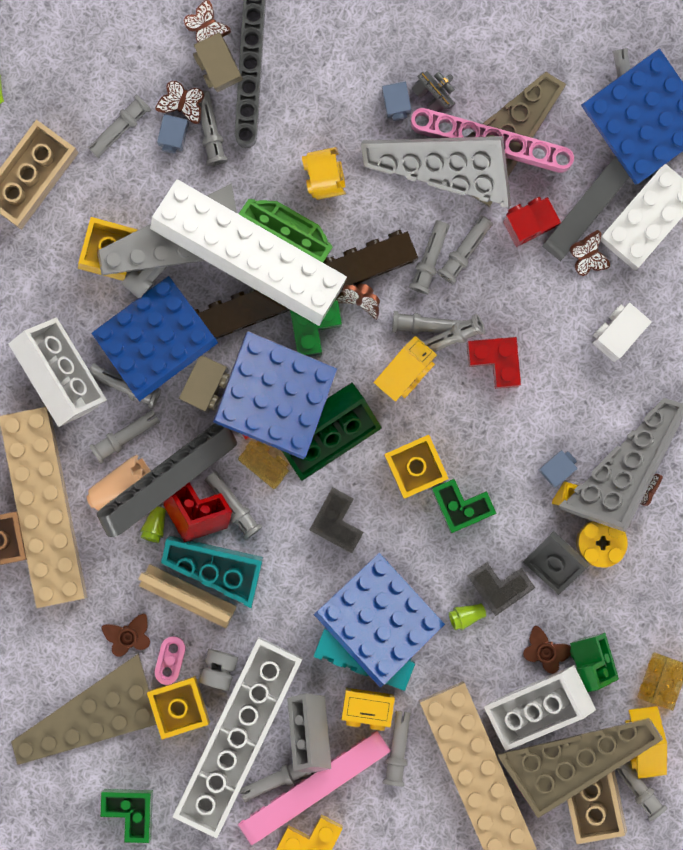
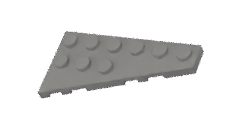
(452, 164)
(151, 250)
(625, 474)

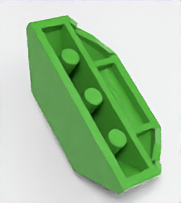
(288, 226)

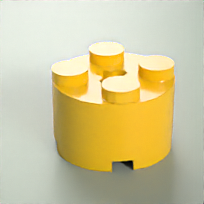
(324, 173)
(592, 553)

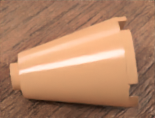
(116, 482)

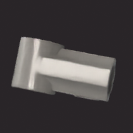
(141, 280)

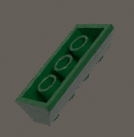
(342, 425)

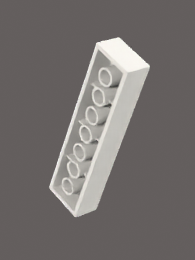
(247, 252)
(237, 737)

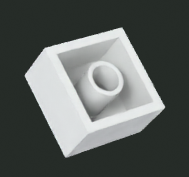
(621, 332)

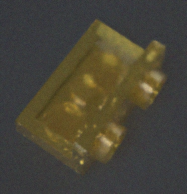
(262, 464)
(662, 681)

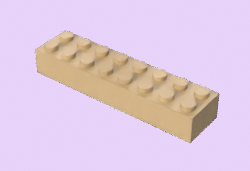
(43, 507)
(476, 770)

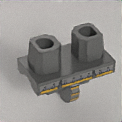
(428, 83)

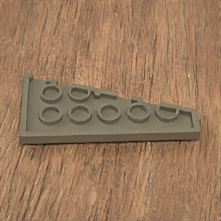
(525, 113)
(102, 711)
(564, 767)

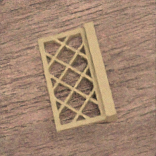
(187, 596)

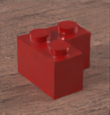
(531, 220)
(501, 354)
(195, 516)

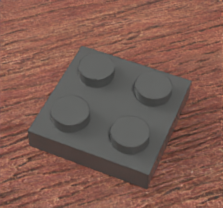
(556, 563)

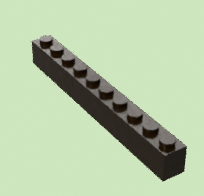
(358, 266)

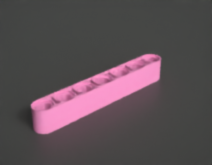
(528, 144)
(314, 788)

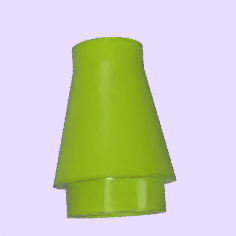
(154, 525)
(466, 615)

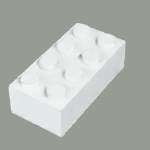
(647, 218)
(57, 371)
(540, 708)

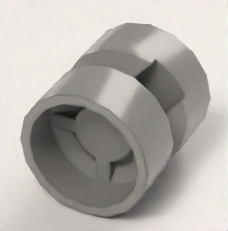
(218, 678)

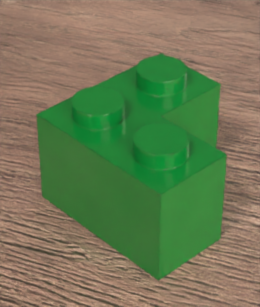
(307, 332)
(458, 512)
(594, 661)
(134, 807)

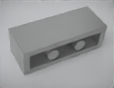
(309, 733)

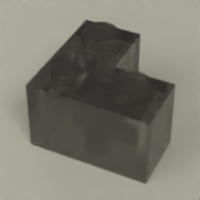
(330, 522)
(496, 593)

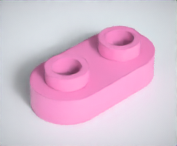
(170, 660)

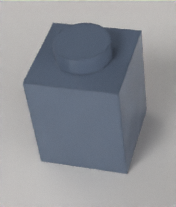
(396, 101)
(172, 134)
(558, 468)

